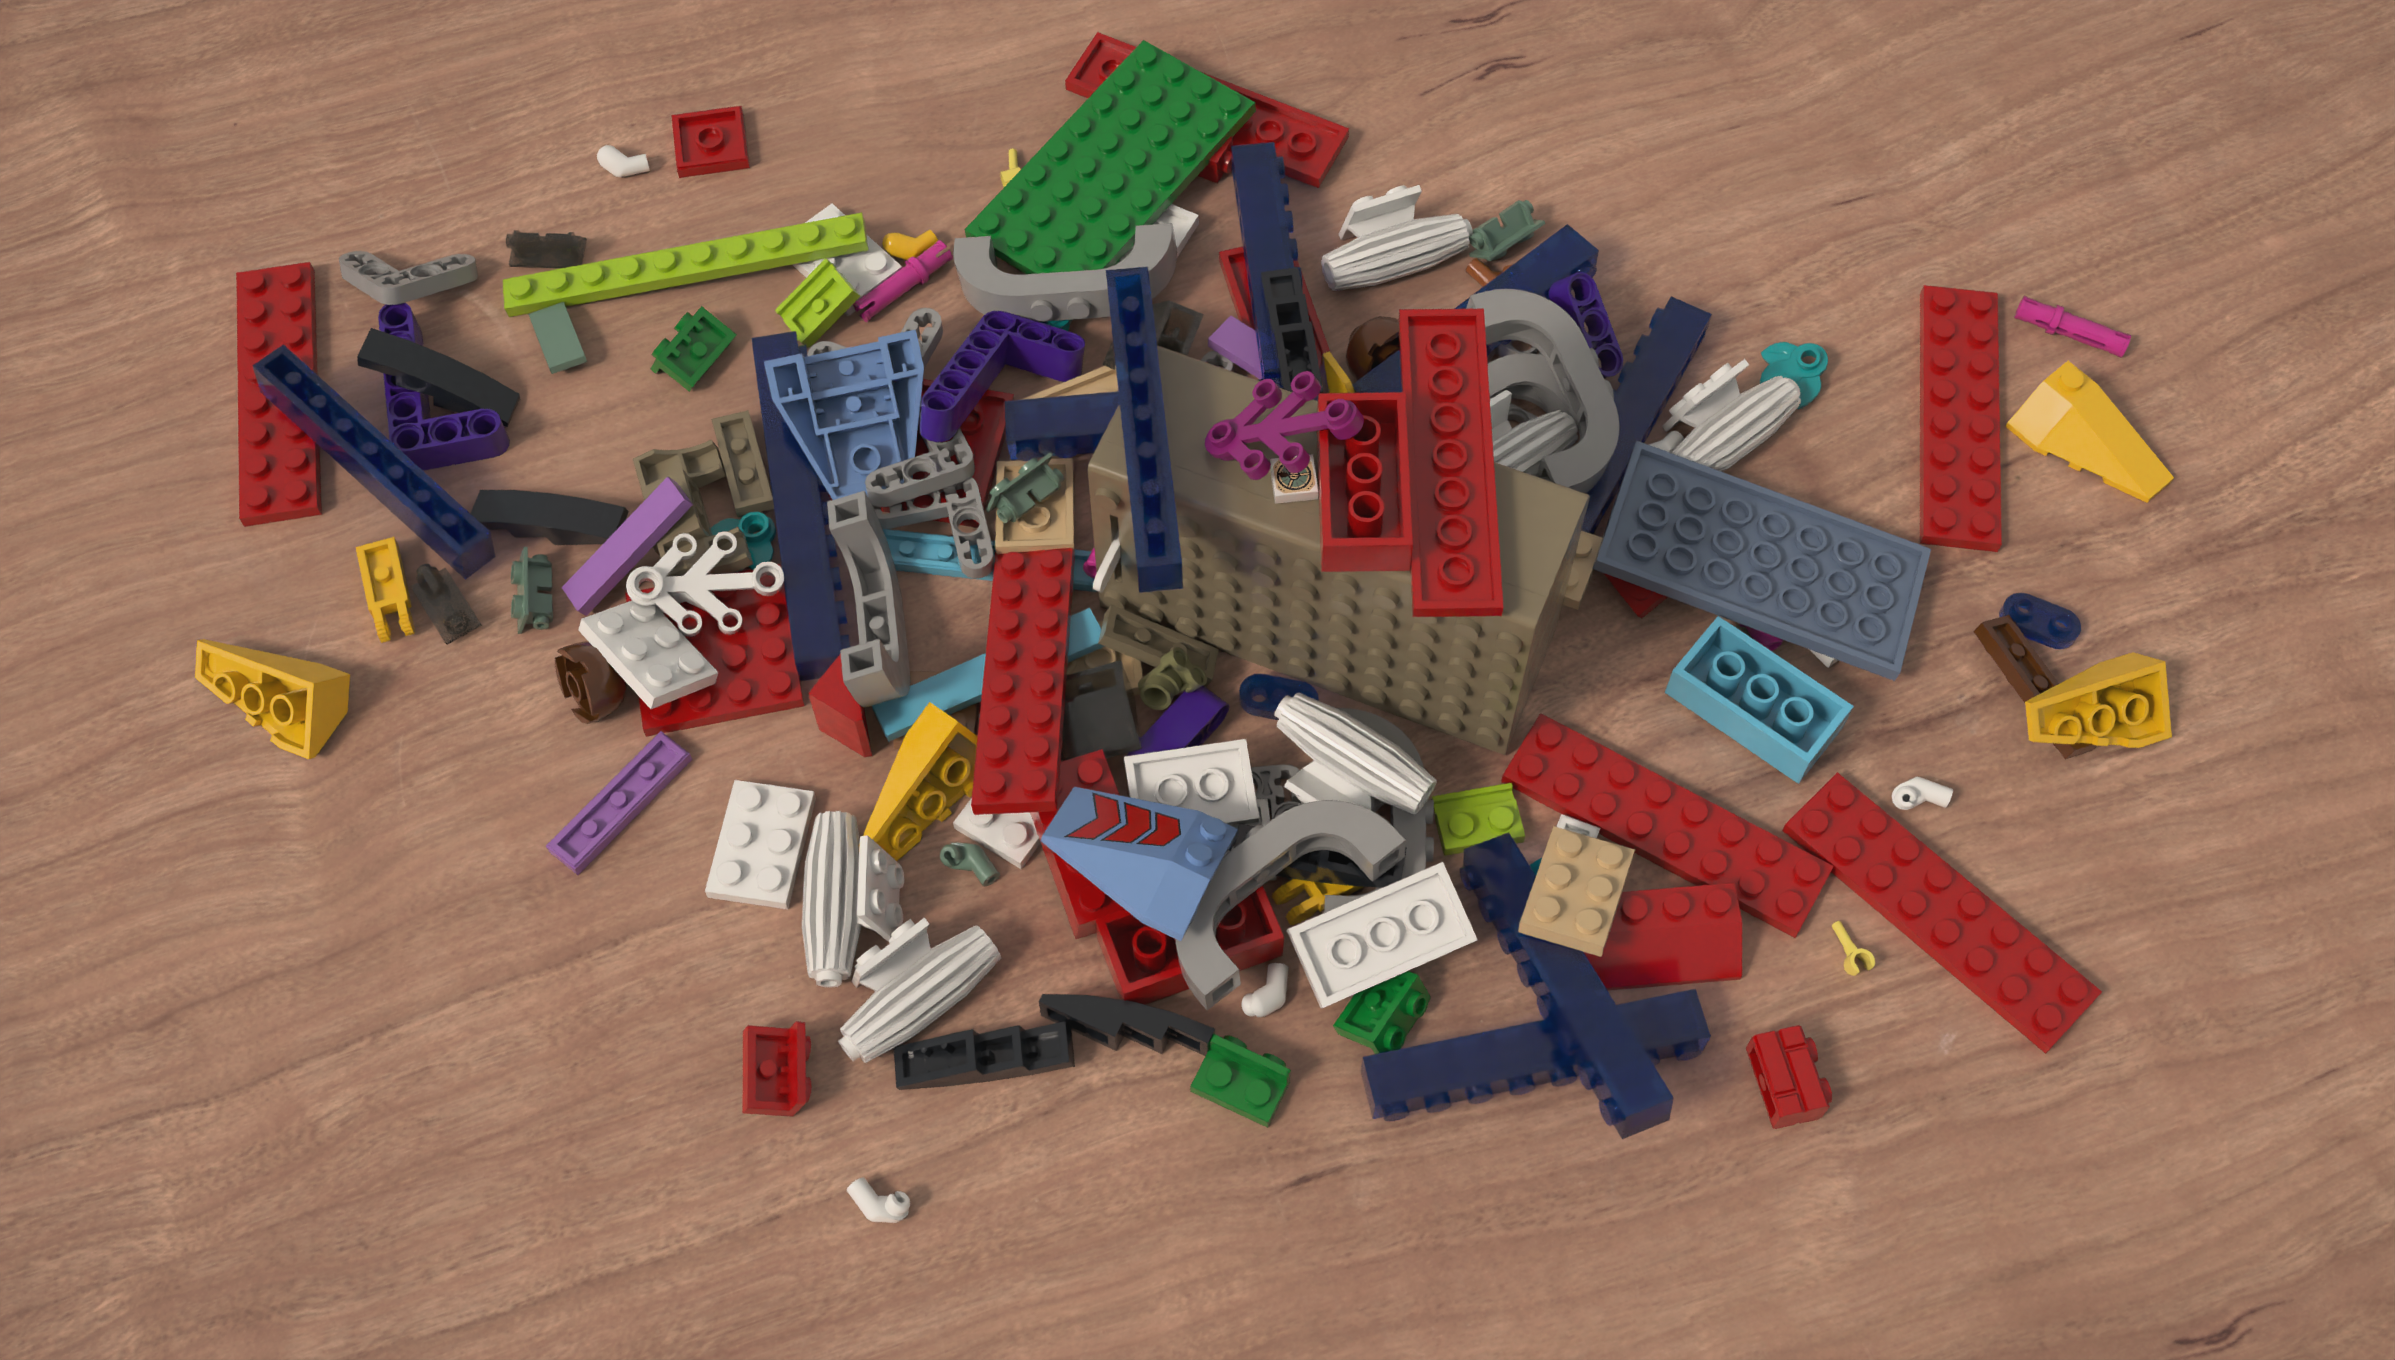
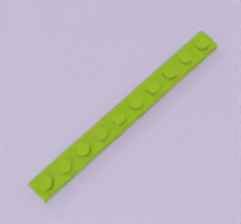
(685, 264)

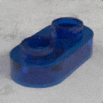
(2041, 620)
(1274, 690)

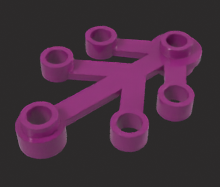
(1229, 437)

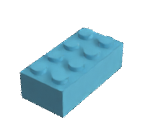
(1758, 699)

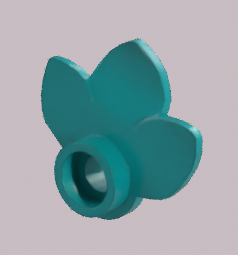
(1786, 361)
(759, 543)

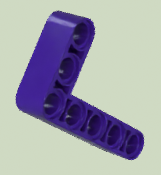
(992, 344)
(409, 418)

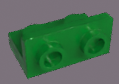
(694, 348)
(1384, 1013)
(1242, 1079)

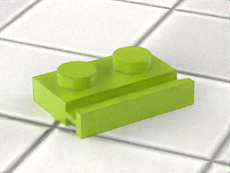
(817, 303)
(1476, 816)

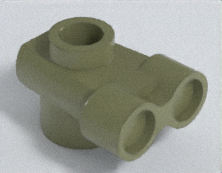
(1170, 678)

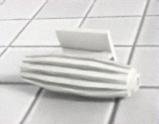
(1392, 241)
(1729, 421)
(1531, 440)
(1349, 759)
(845, 891)
(913, 985)

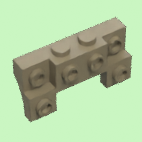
(691, 470)

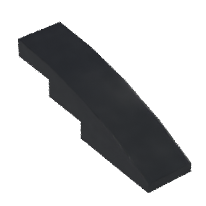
(1289, 325)
(436, 375)
(548, 515)
(1331, 867)
(1113, 1019)
(983, 1057)

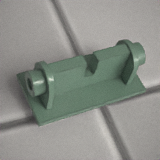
(1518, 226)
(1012, 495)
(528, 605)

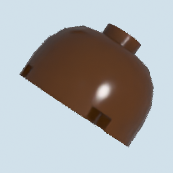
(1372, 345)
(590, 680)

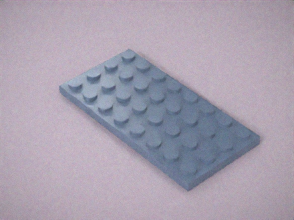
(1764, 560)

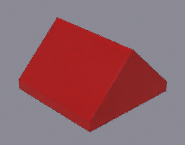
(839, 712)

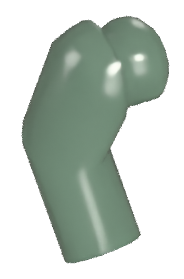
(970, 858)

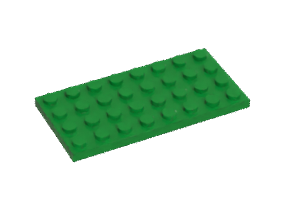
(1112, 166)

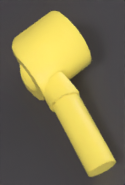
(1007, 175)
(1852, 951)

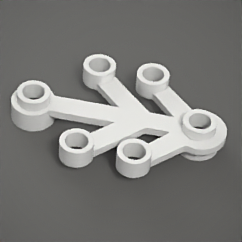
(698, 584)

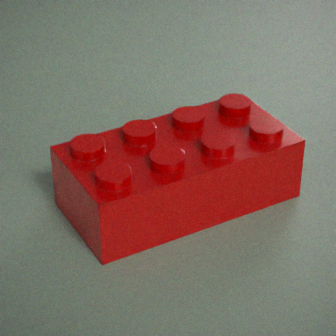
(1366, 488)
(1079, 896)
(1147, 961)

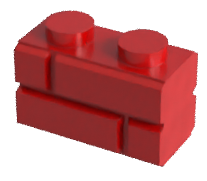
(1788, 1076)

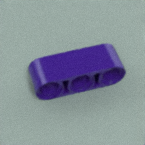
(1589, 308)
(1185, 722)

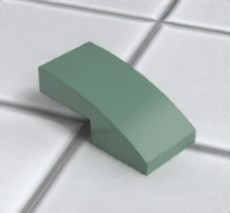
(557, 338)

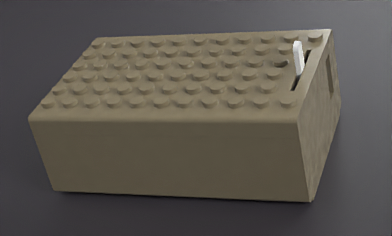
(1261, 591)

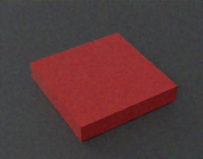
(710, 141)

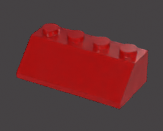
(1673, 938)

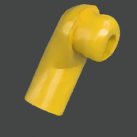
(906, 246)

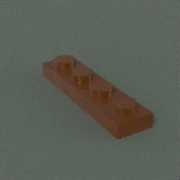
(2021, 667)

